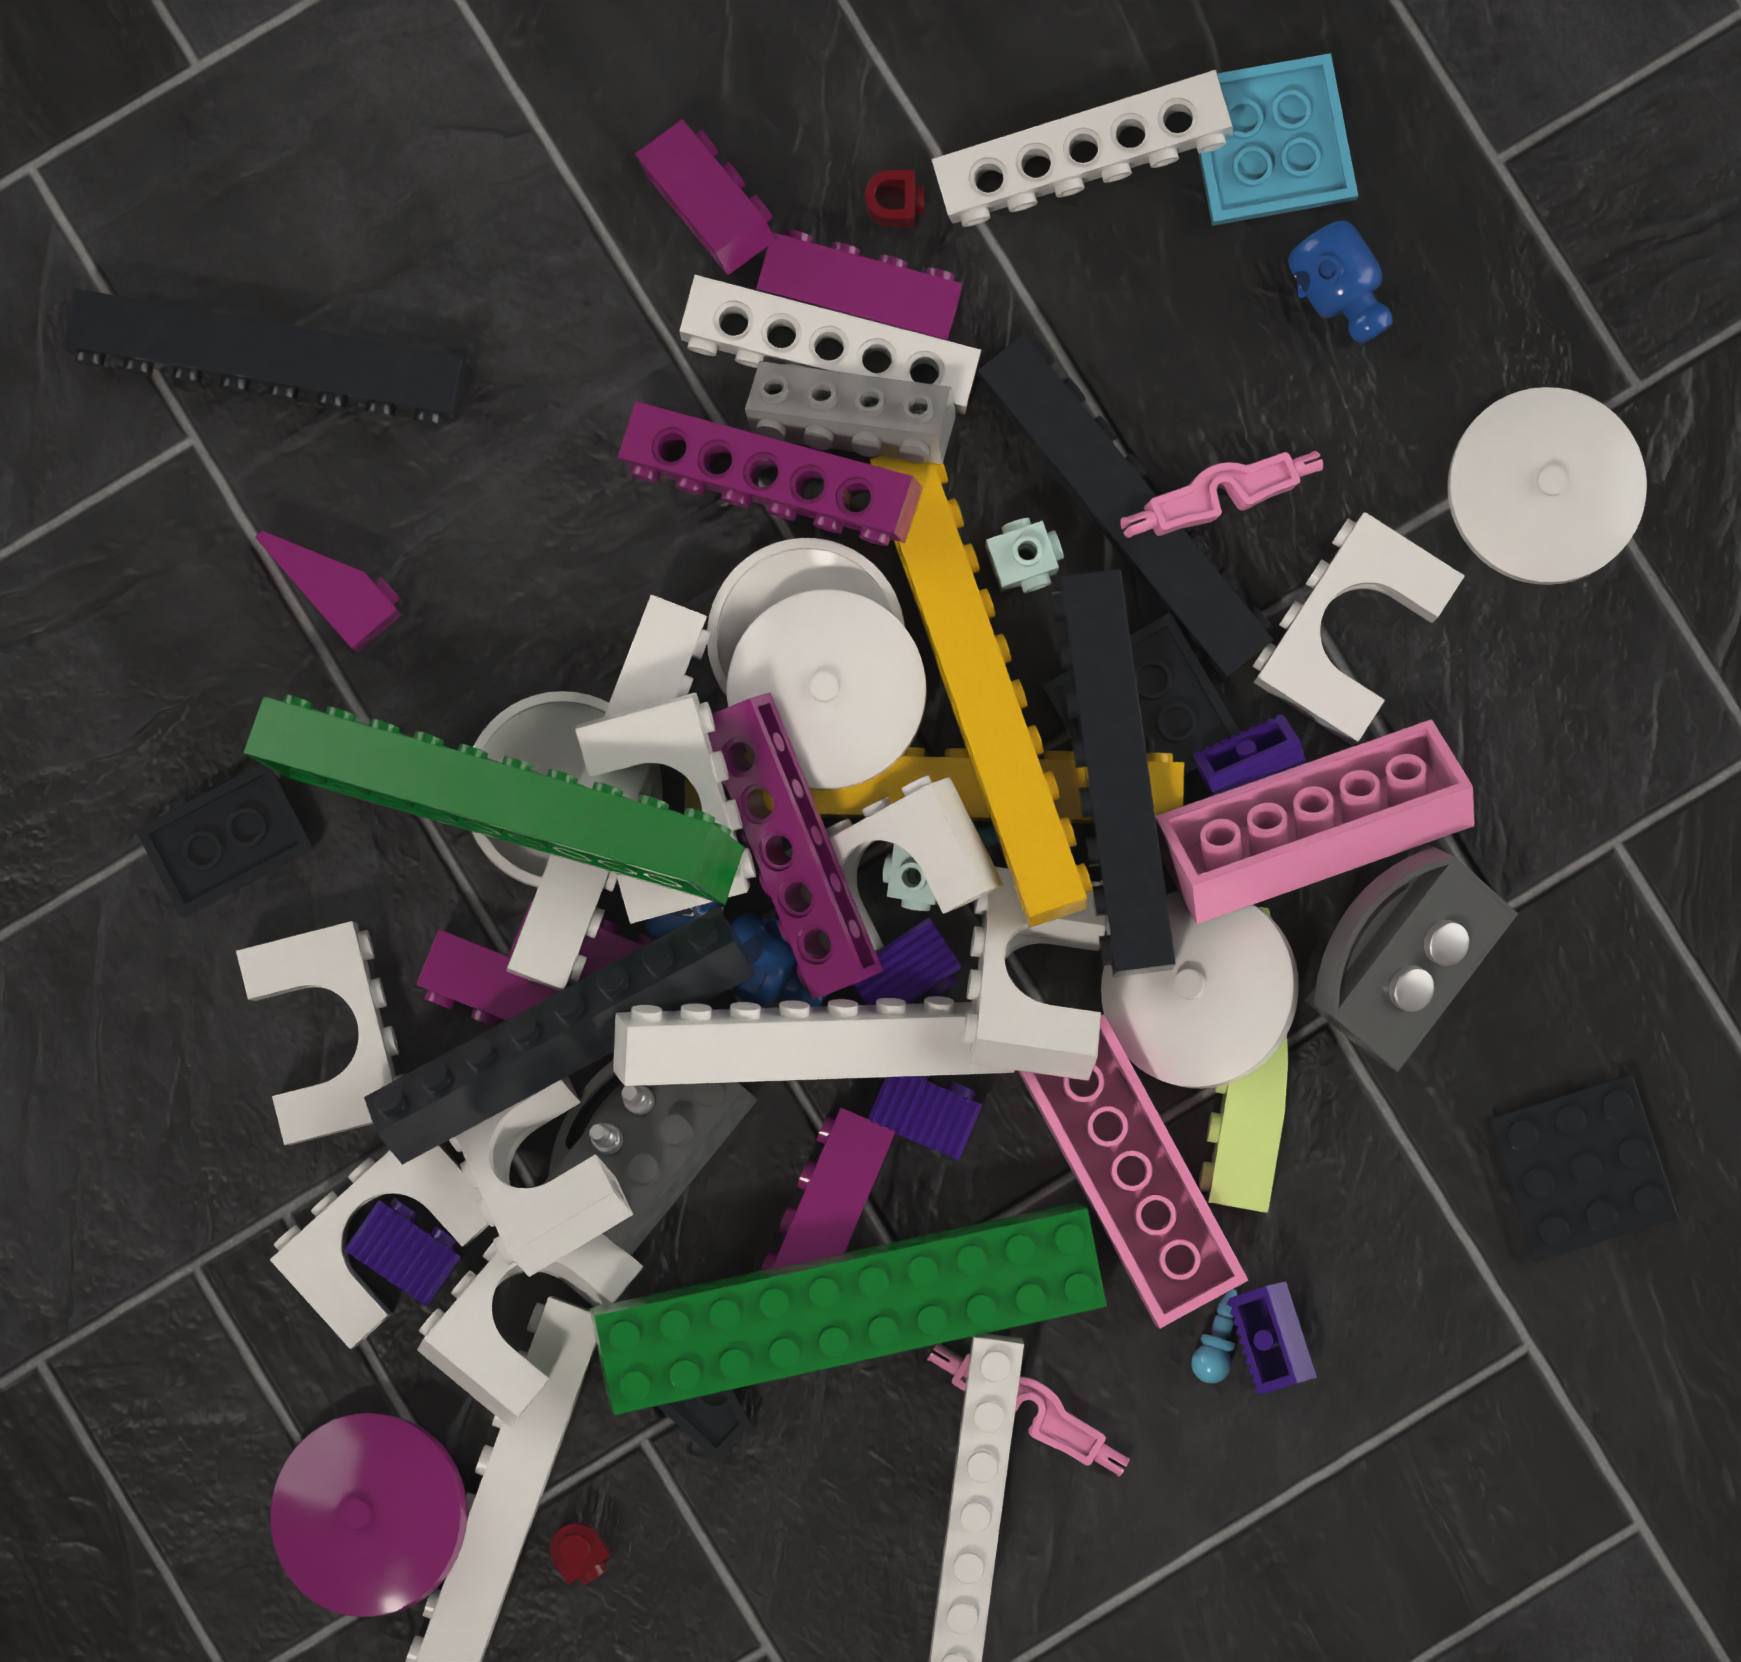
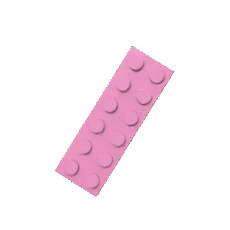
(1315, 821)
(1137, 1183)

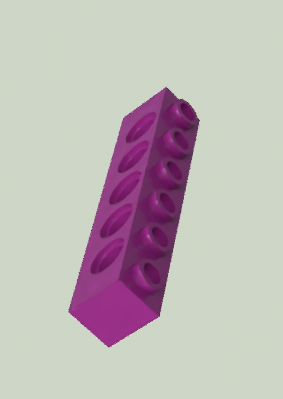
(656, 430)
(813, 857)

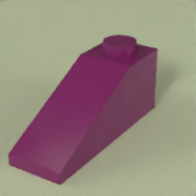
(340, 592)

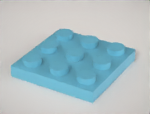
(1285, 143)

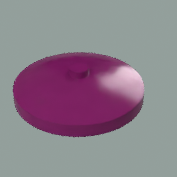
(368, 1515)

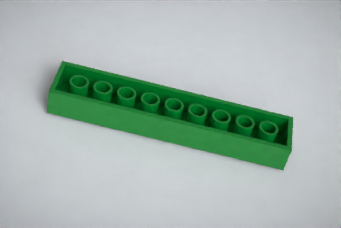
(496, 798)
(847, 1307)

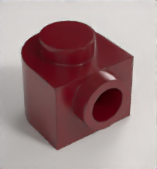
(894, 198)
(579, 1552)

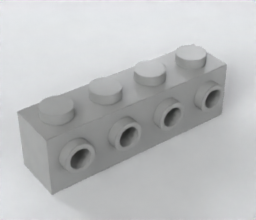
(851, 412)

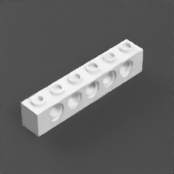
(1008, 155)
(714, 300)

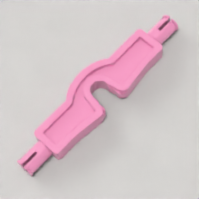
(1199, 500)
(1051, 1423)

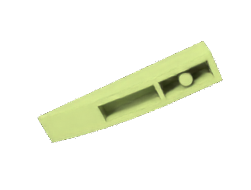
(1247, 1136)

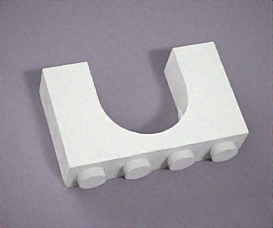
(1371, 559)
(678, 737)
(934, 831)
(338, 962)
(1007, 1024)
(544, 1220)
(317, 1257)
(472, 1350)

